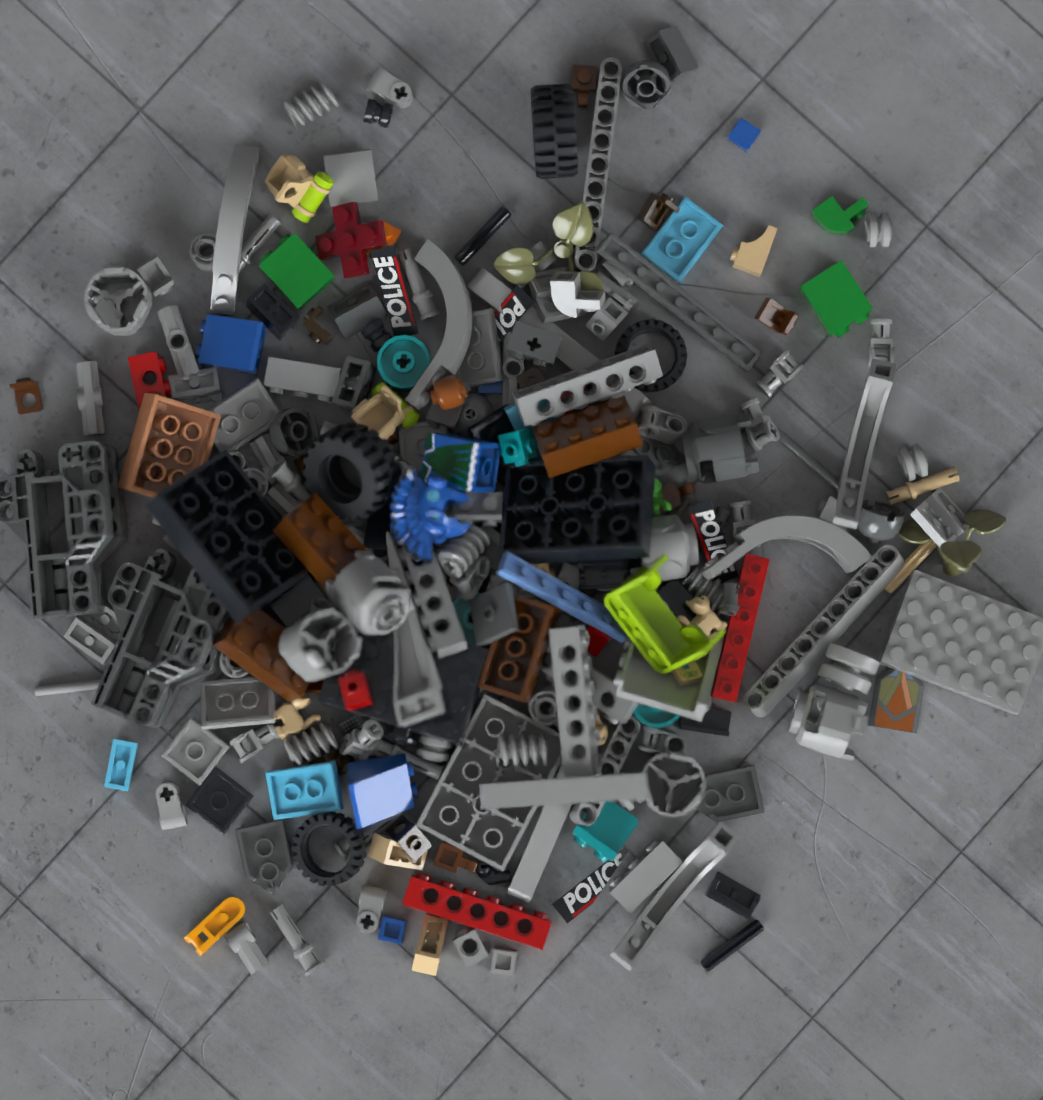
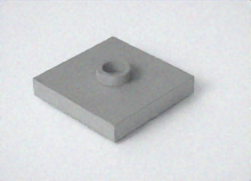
(195, 751)

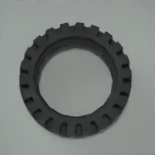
(672, 335)
(305, 860)

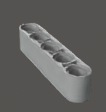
(614, 763)

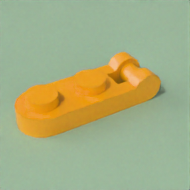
(216, 924)

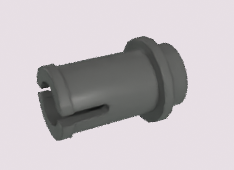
(730, 599)

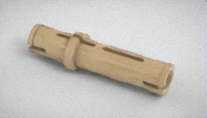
(913, 489)

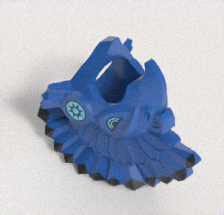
(420, 517)

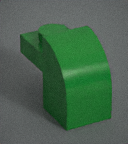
(834, 219)

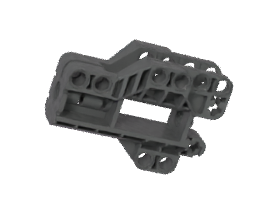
(86, 546)
(172, 665)

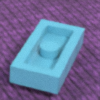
(121, 765)

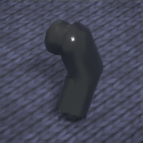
(491, 876)

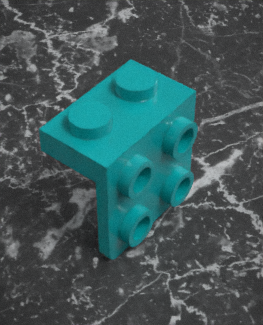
(607, 832)

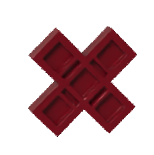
(350, 240)

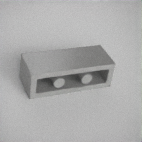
(301, 379)
(644, 875)

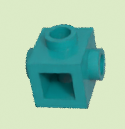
(518, 447)

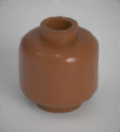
(448, 392)

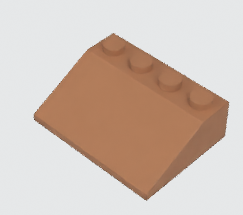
(166, 444)

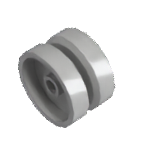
(847, 671)

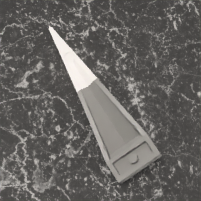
(415, 675)

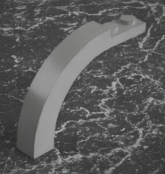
(231, 227)
(458, 323)
(862, 442)
(822, 534)
(672, 893)

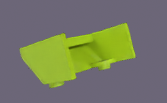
(652, 623)

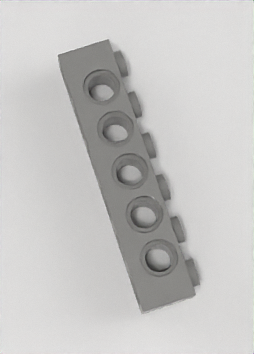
(574, 381)
(444, 642)
(603, 685)
(573, 763)

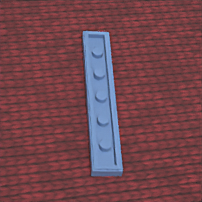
(560, 595)

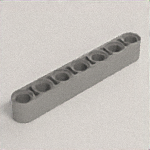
(563, 790)
(540, 846)

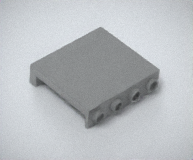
(646, 686)

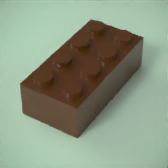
(587, 436)
(319, 539)
(256, 649)
(518, 657)

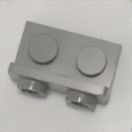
(482, 508)

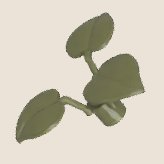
(572, 227)
(957, 555)

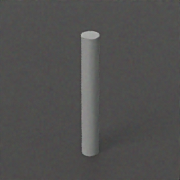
(67, 687)

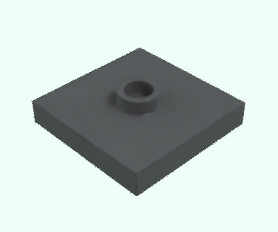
(494, 614)

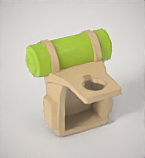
(298, 187)
(384, 411)

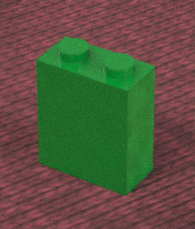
(296, 271)
(836, 299)

